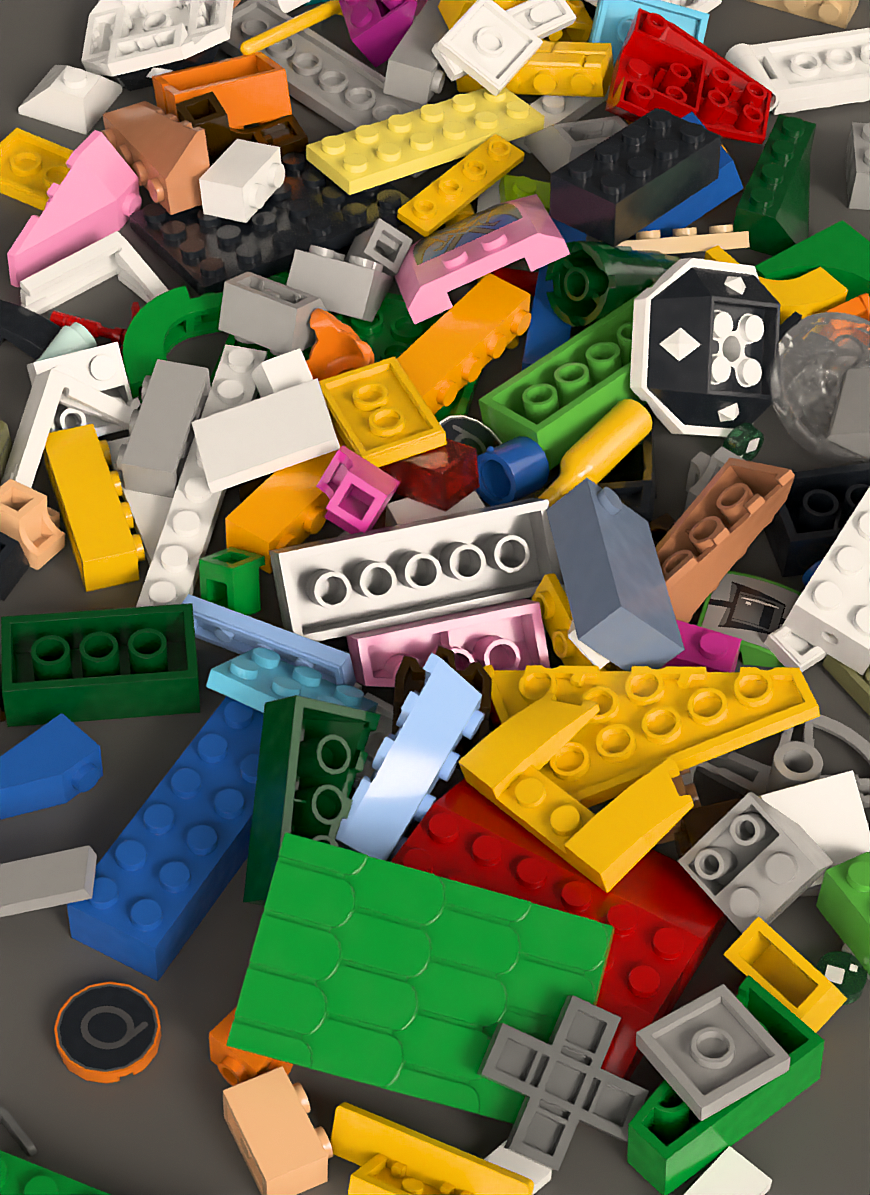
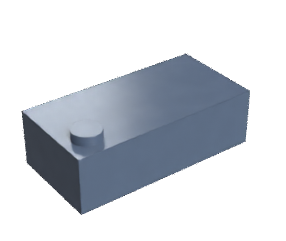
(613, 578)

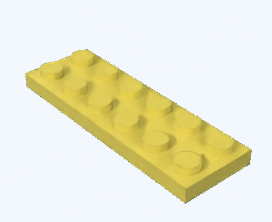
(421, 138)

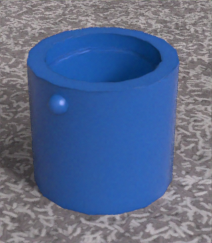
(511, 471)

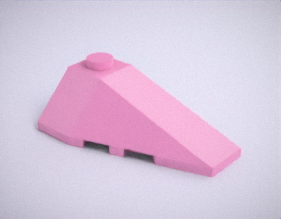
(85, 208)

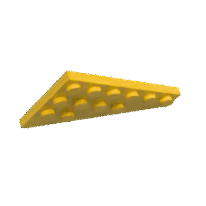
(653, 717)

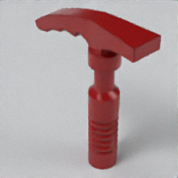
(94, 327)

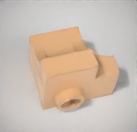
(30, 522)

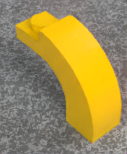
(806, 294)

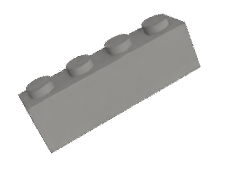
(412, 68)

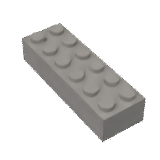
(414, 570)

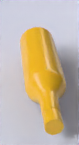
(601, 448)

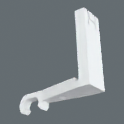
(87, 269)
(46, 392)

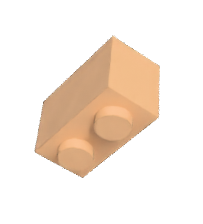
(276, 1134)

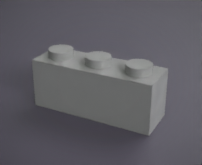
(163, 427)

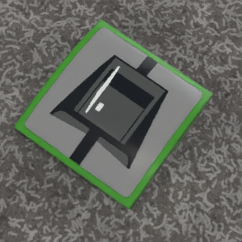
(750, 611)

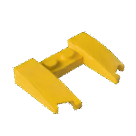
(598, 845)

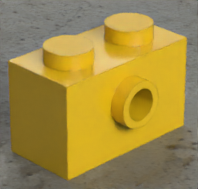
(785, 974)

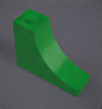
(835, 249)

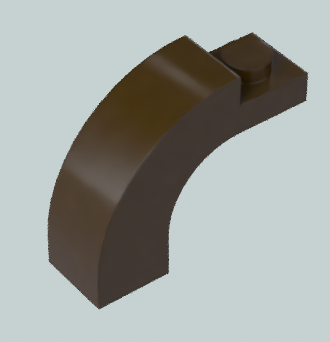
(209, 114)

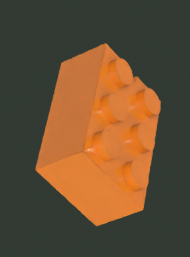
(247, 87)

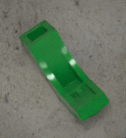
(162, 326)

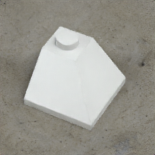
(71, 98)

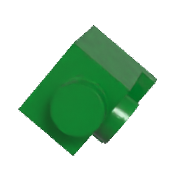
(232, 579)

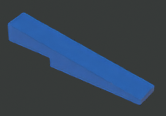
(546, 328)

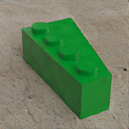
(669, 1140)

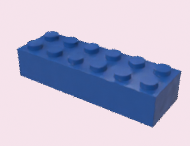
(176, 848)

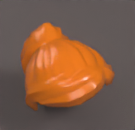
(336, 347)

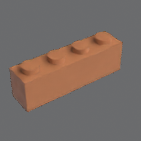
(161, 152)
(719, 530)

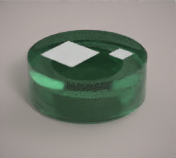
(744, 441)
(845, 973)

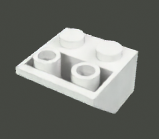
(95, 367)

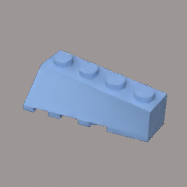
(412, 762)

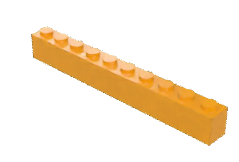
(438, 364)

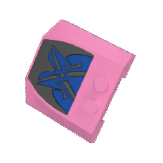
(475, 249)

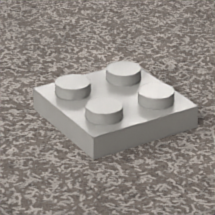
(712, 1052)

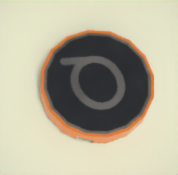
(107, 1032)

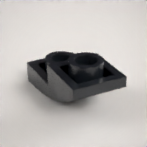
(26, 329)

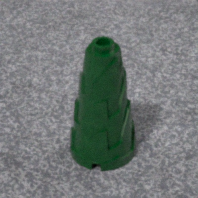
(601, 279)

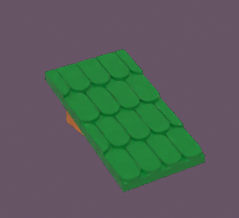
(406, 975)

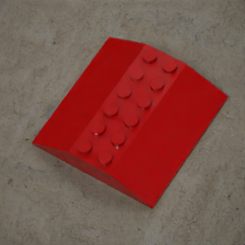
(657, 908)

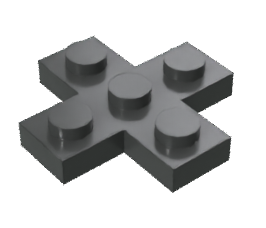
(562, 1082)

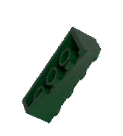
(778, 191)
(302, 779)

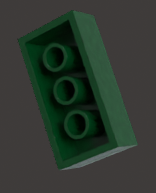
(99, 664)

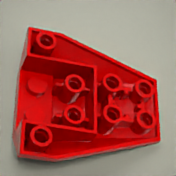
(678, 73)

